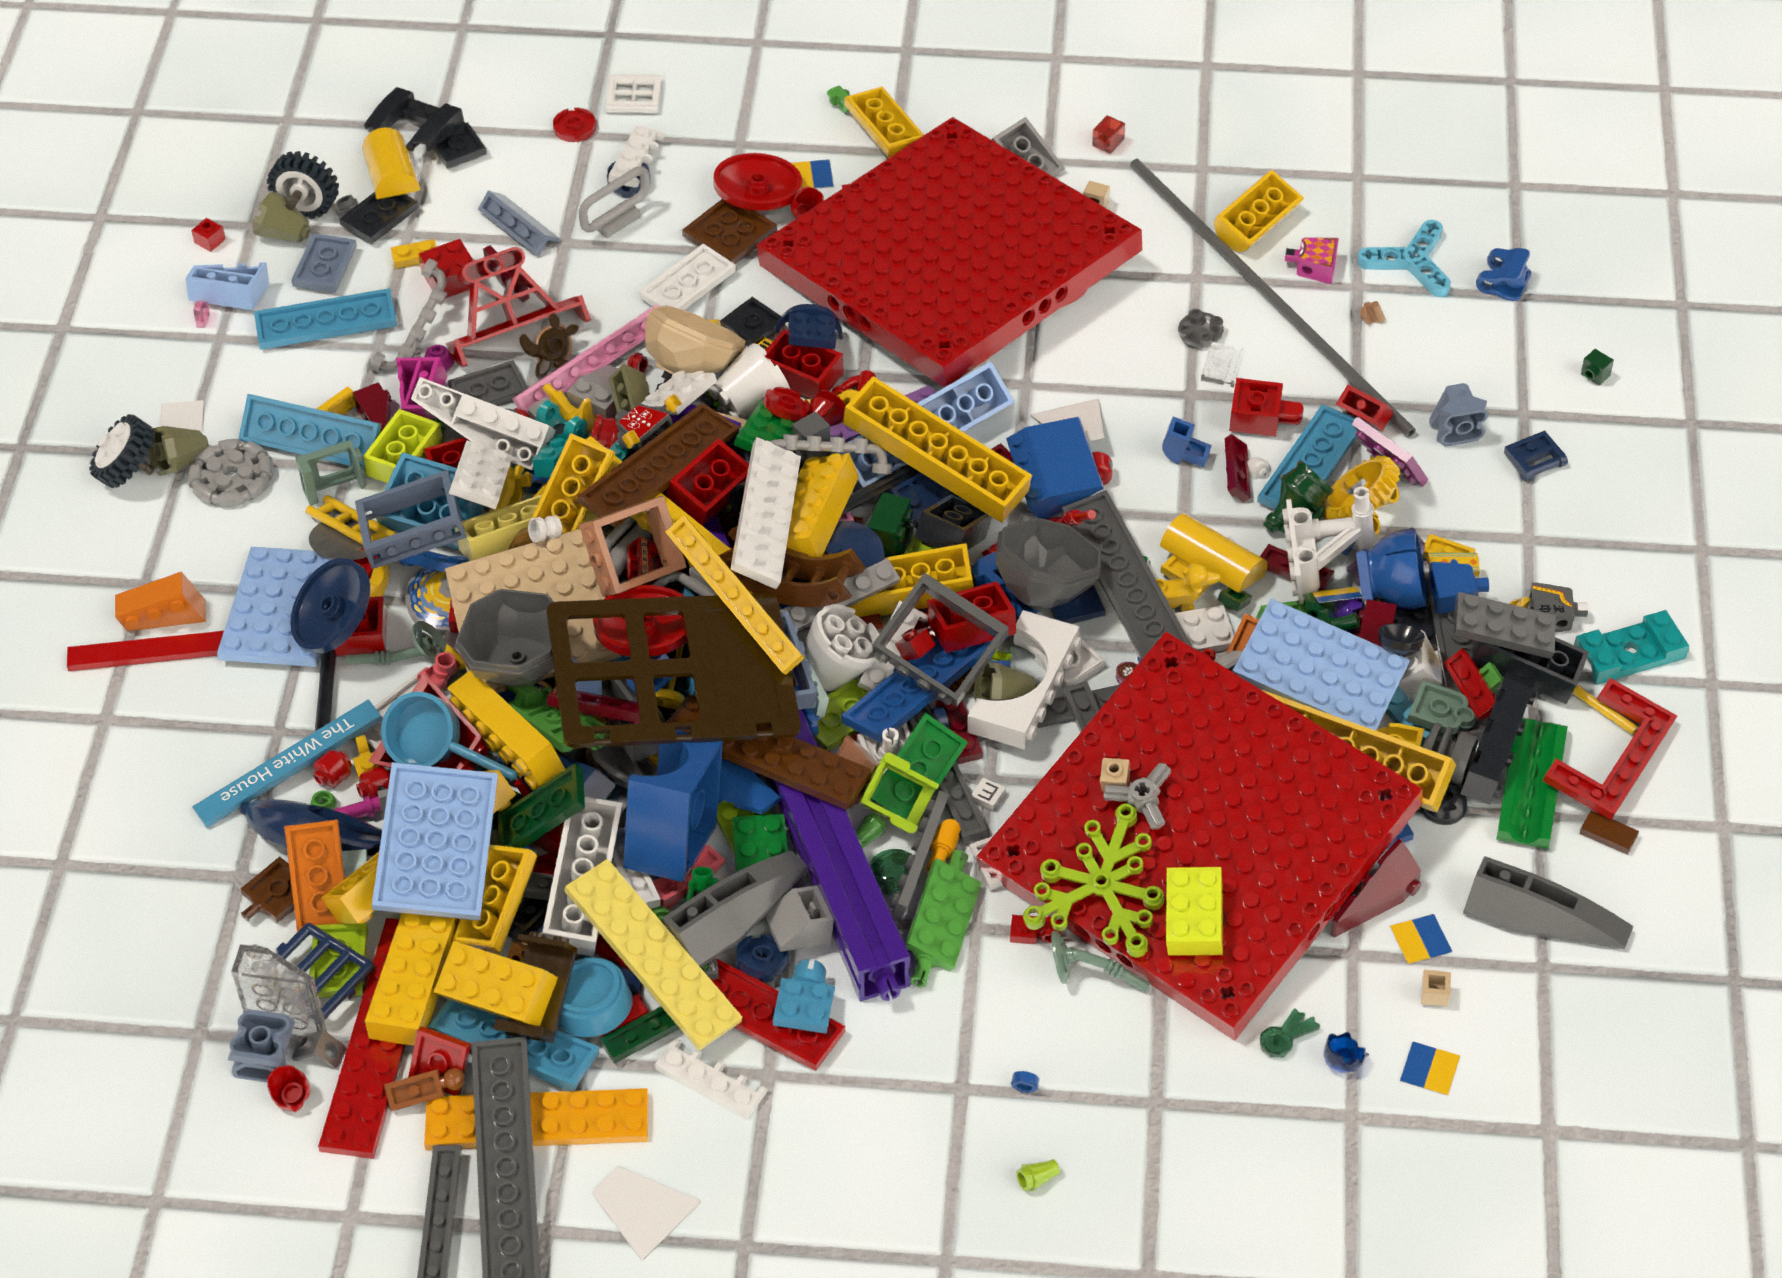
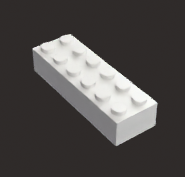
(585, 843)

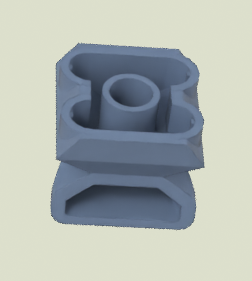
(1459, 416)
(260, 1044)

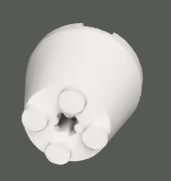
(746, 382)
(839, 646)

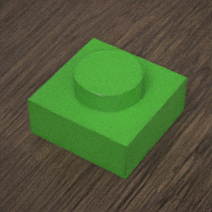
(1492, 676)

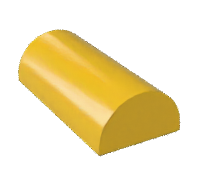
(883, 120)
(389, 163)
(1256, 212)
(575, 471)
(1206, 547)
(504, 886)

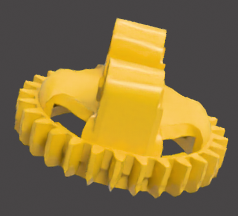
(1380, 478)

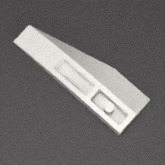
(485, 422)

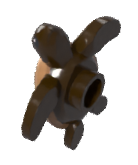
(551, 345)

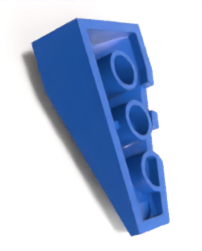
(745, 789)

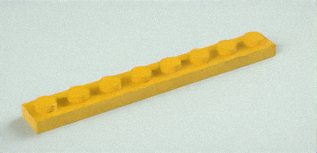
(735, 595)

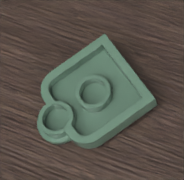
(1442, 706)

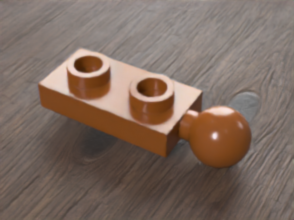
(422, 1088)

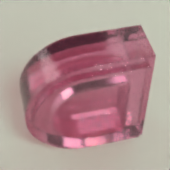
(201, 313)

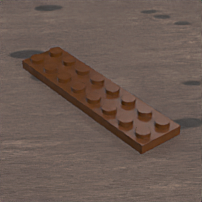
(656, 463)
(790, 762)

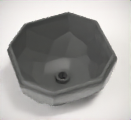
(1046, 562)
(507, 638)

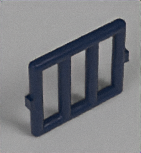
(347, 954)

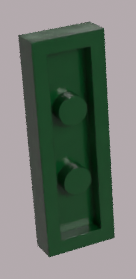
(638, 1034)

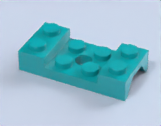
(547, 458)
(1654, 639)

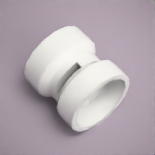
(542, 529)

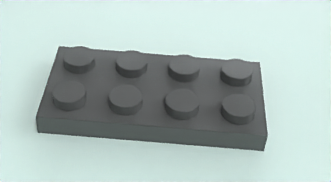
(1504, 625)

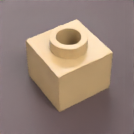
(1098, 192)
(1114, 772)
(1435, 987)

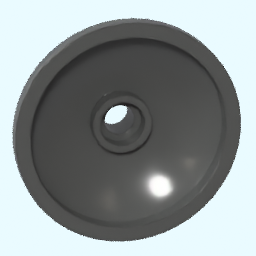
(619, 766)

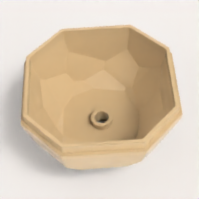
(689, 342)

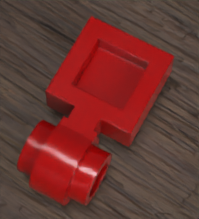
(1022, 934)

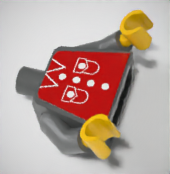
(644, 423)

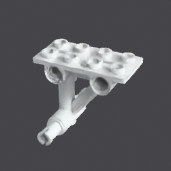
(1304, 531)

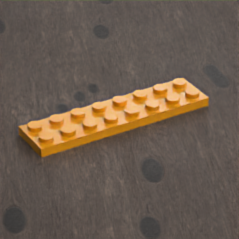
(556, 1118)

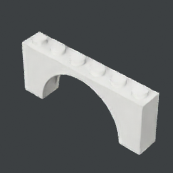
(1017, 719)

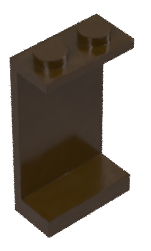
(558, 959)

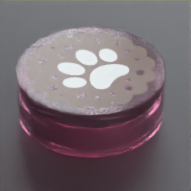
(1123, 671)

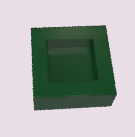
(1233, 599)

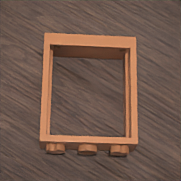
(599, 555)

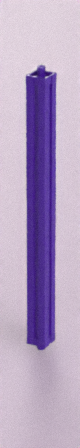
(838, 866)

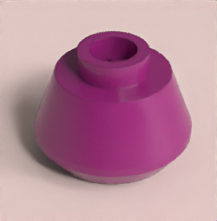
(444, 354)

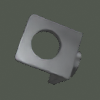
(315, 1044)

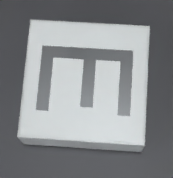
(988, 794)

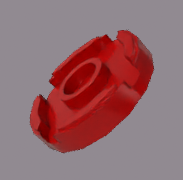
(574, 125)
(786, 403)

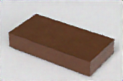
(1609, 832)

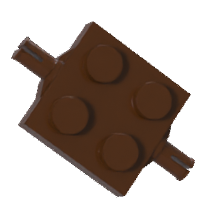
(270, 892)

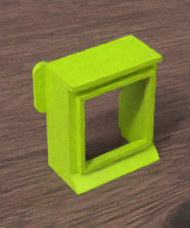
(902, 768)

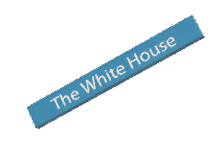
(287, 763)

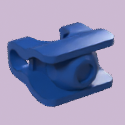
(1507, 276)

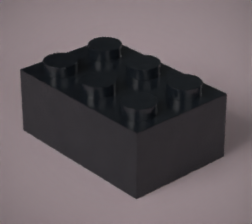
(952, 523)

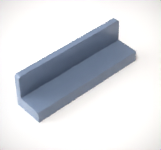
(516, 222)

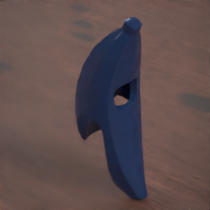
(271, 815)

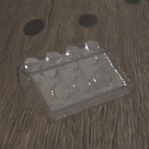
(277, 986)

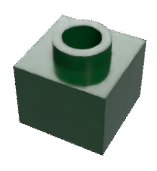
(1597, 367)

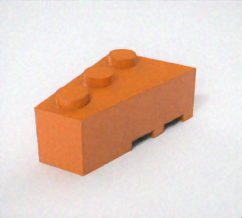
(160, 604)

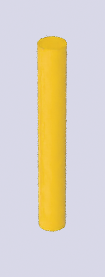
(1605, 710)

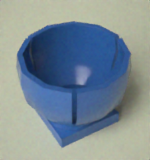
(1394, 570)

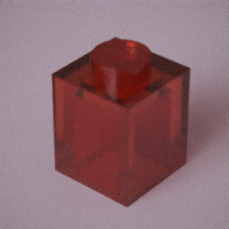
(1108, 134)

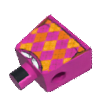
(1315, 258)

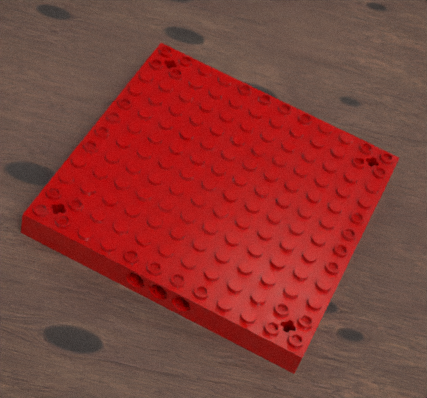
(949, 250)
(1248, 791)

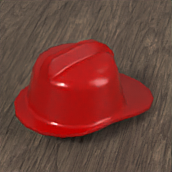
(828, 406)

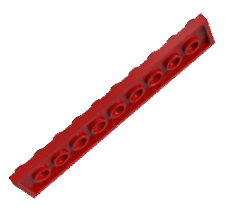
(757, 1006)
(360, 1093)

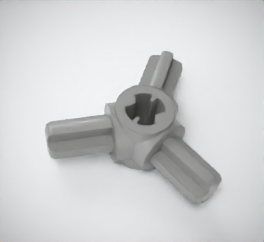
(1143, 804)

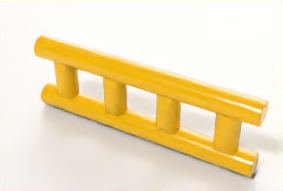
(347, 514)

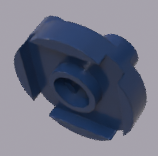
(757, 967)

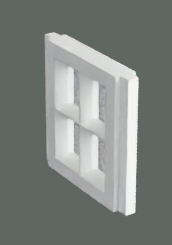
(633, 93)

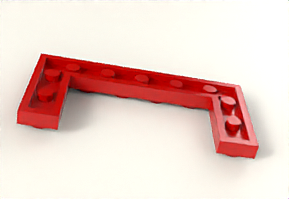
(1609, 796)

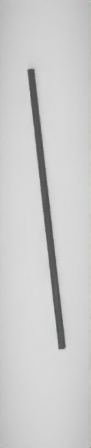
(1268, 293)

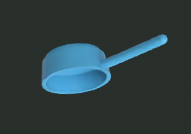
(427, 732)
(595, 998)

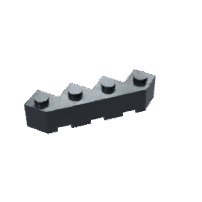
(1498, 737)

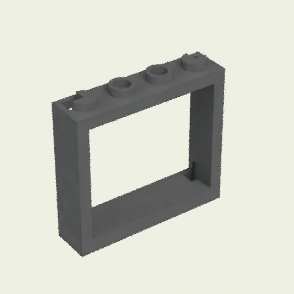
(960, 606)

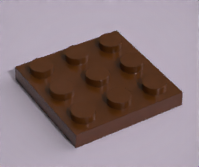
(729, 230)

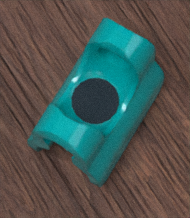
(550, 414)

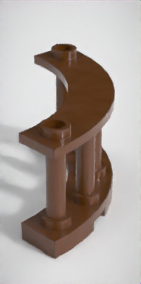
(830, 569)

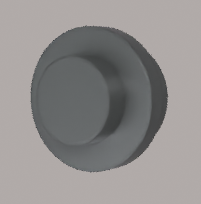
(346, 203)

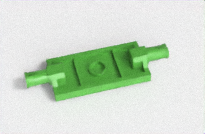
(533, 707)
(942, 917)

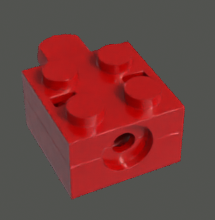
(1259, 408)

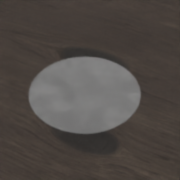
(334, 544)

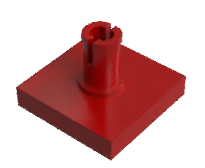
(438, 1052)

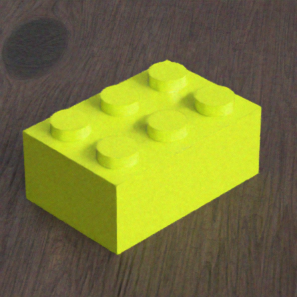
(404, 434)
(1194, 911)

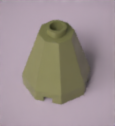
(278, 221)
(175, 448)
(1002, 683)

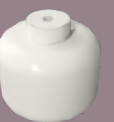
(1258, 468)

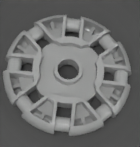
(234, 488)

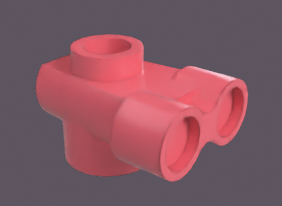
(442, 670)

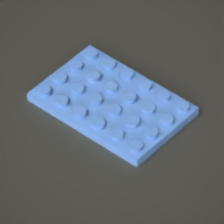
(262, 608)
(1320, 666)
(435, 841)

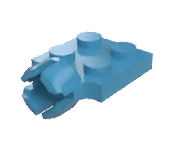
(805, 999)

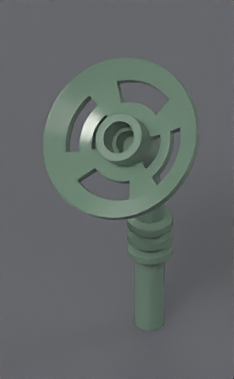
(424, 647)
(1065, 956)

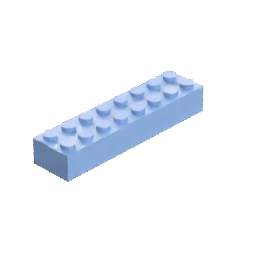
(959, 404)

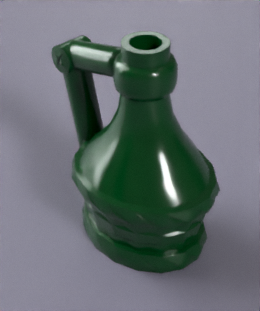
(1304, 490)

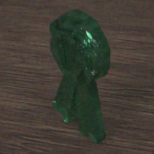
(1279, 1040)

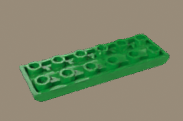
(1527, 800)

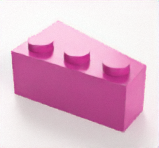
(409, 373)

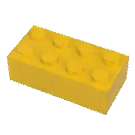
(495, 984)

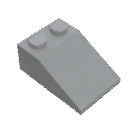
(1028, 144)
(598, 389)

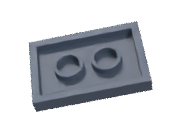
(324, 262)

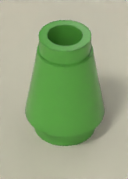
(870, 829)

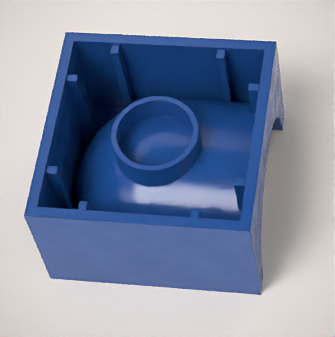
(675, 811)

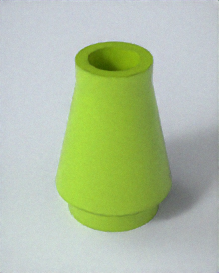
(1034, 1175)

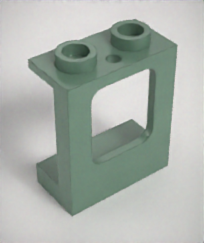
(313, 482)

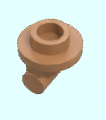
(1372, 313)

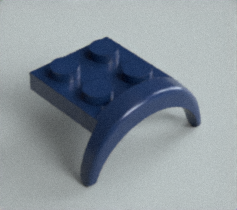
(811, 326)
(922, 492)

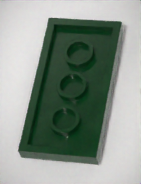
(542, 809)

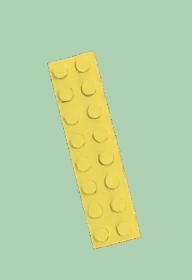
(653, 954)

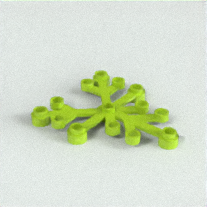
(1111, 855)

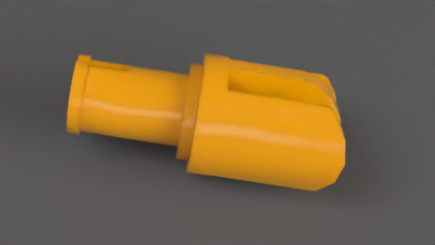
(944, 841)

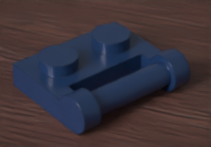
(1533, 449)

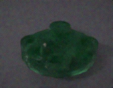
(888, 868)

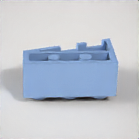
(228, 287)

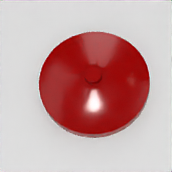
(757, 181)
(662, 632)

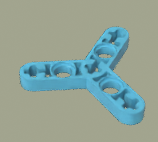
(1405, 259)

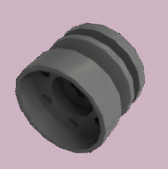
(1461, 750)

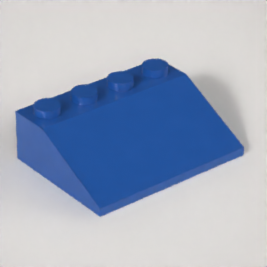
(1059, 465)

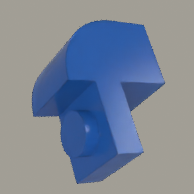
(1180, 445)
(986, 571)

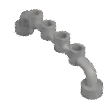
(427, 315)
(837, 444)

